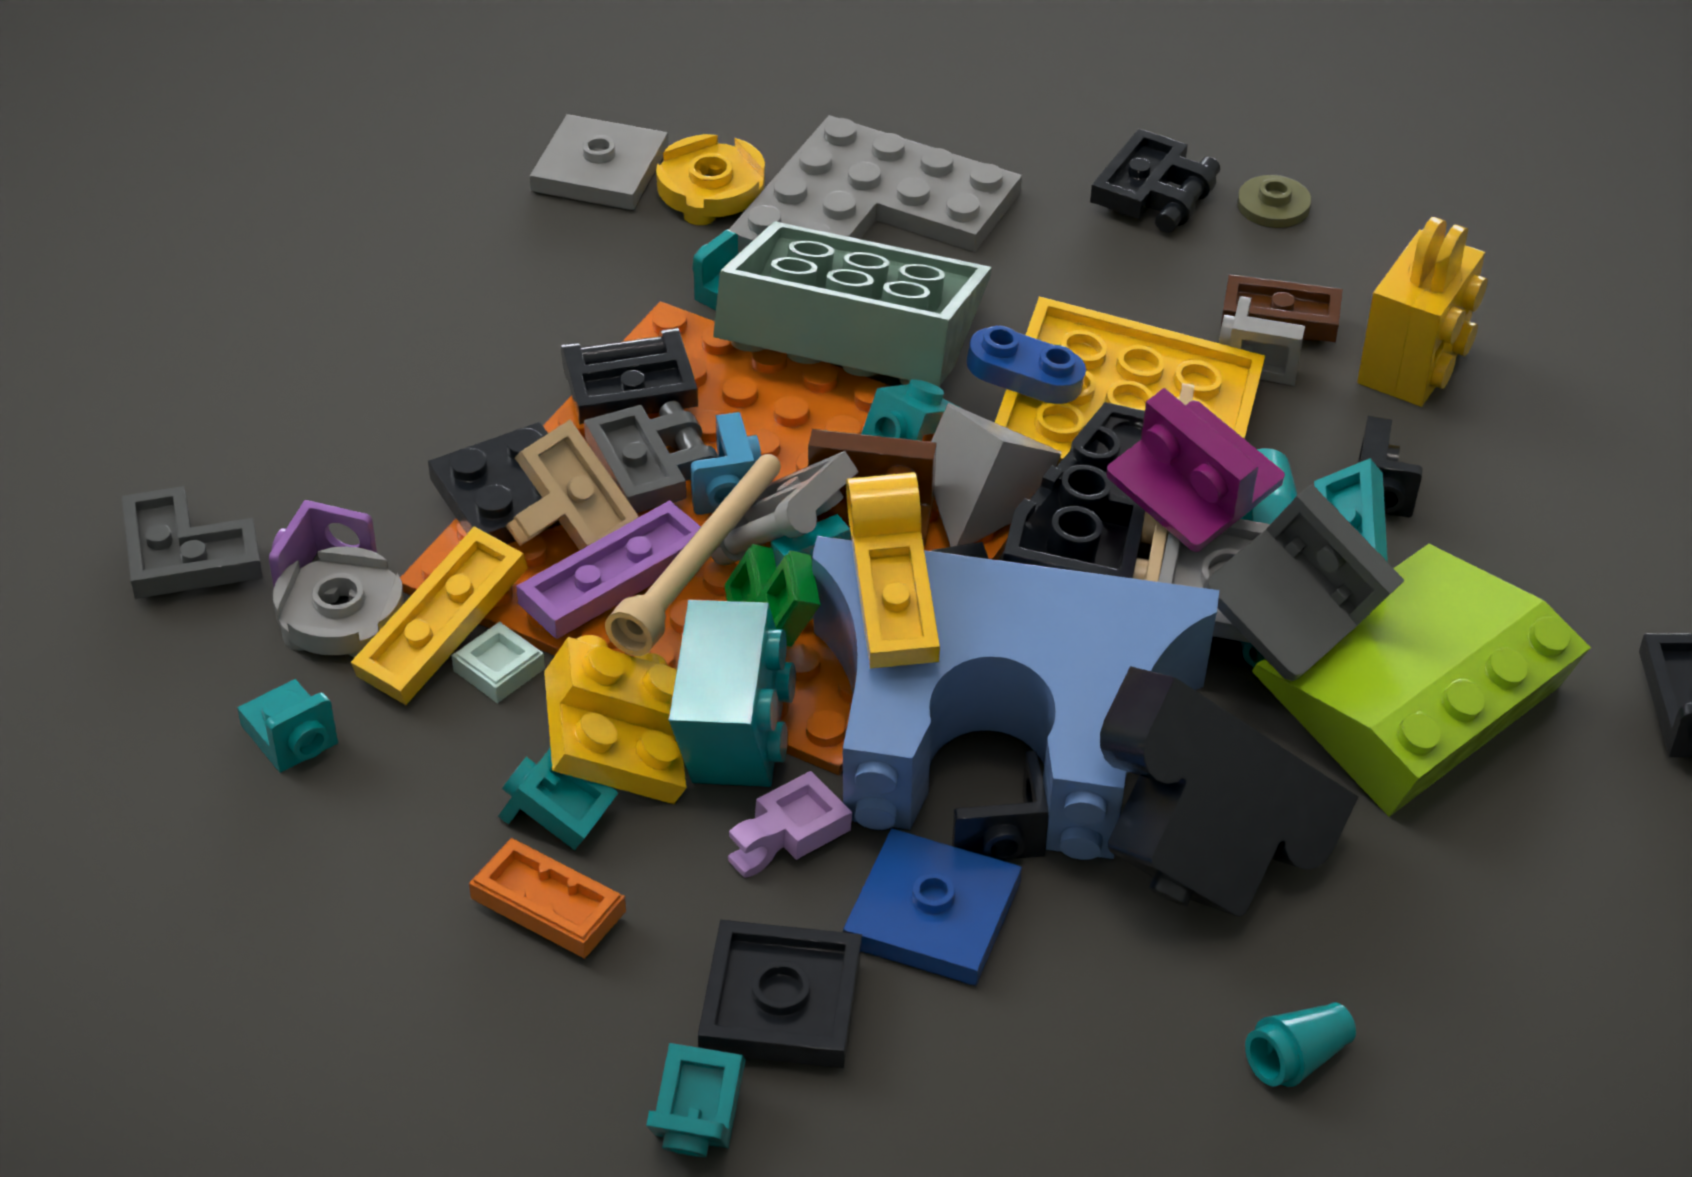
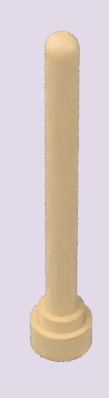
(640, 619)

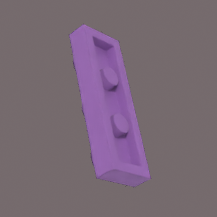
(606, 570)

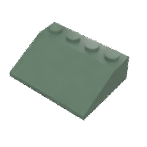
(849, 303)

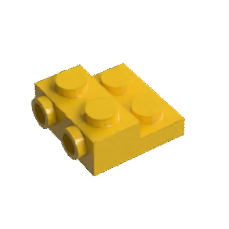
(613, 719)

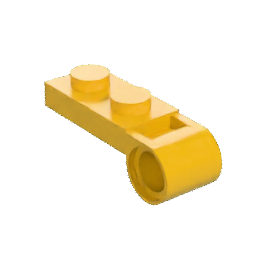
(892, 570)

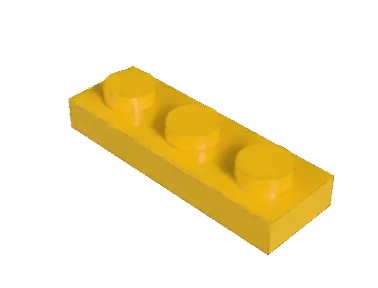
(439, 615)

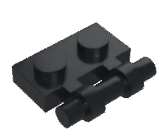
(1140, 178)

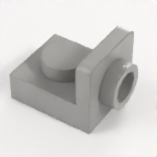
(1274, 339)

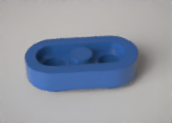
(1026, 365)

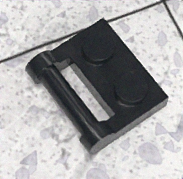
(629, 375)

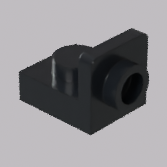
(1400, 479)

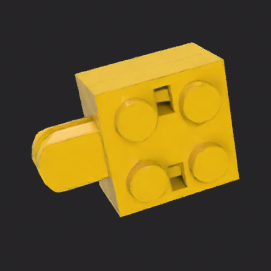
(1423, 314)

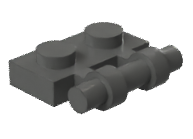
(637, 455)

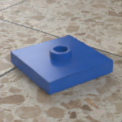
(933, 906)

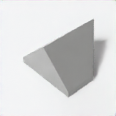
(983, 473)

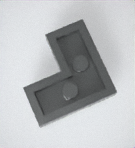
(173, 556)

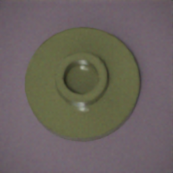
(1274, 201)

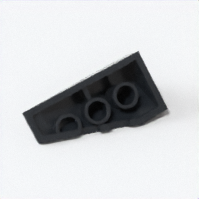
(1077, 512)

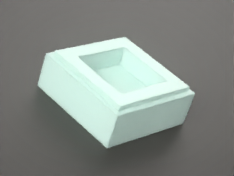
(498, 662)

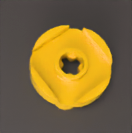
(732, 183)

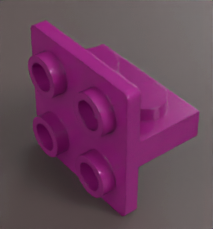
(1193, 471)

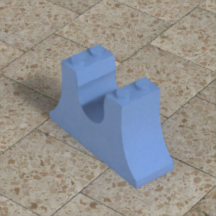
(1017, 656)

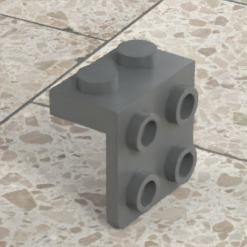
(1302, 584)

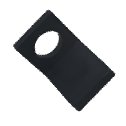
(1007, 829)

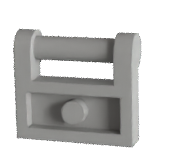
(788, 507)

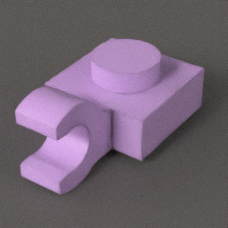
(793, 816)

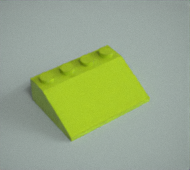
(1429, 675)

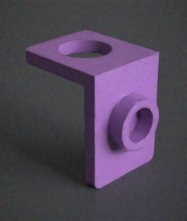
(311, 533)

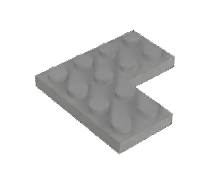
(861, 175)

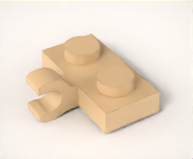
(572, 490)

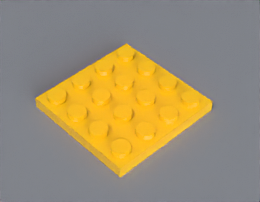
(1126, 368)

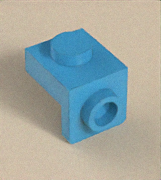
(717, 477)

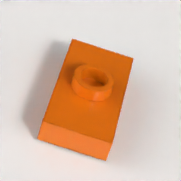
(547, 897)

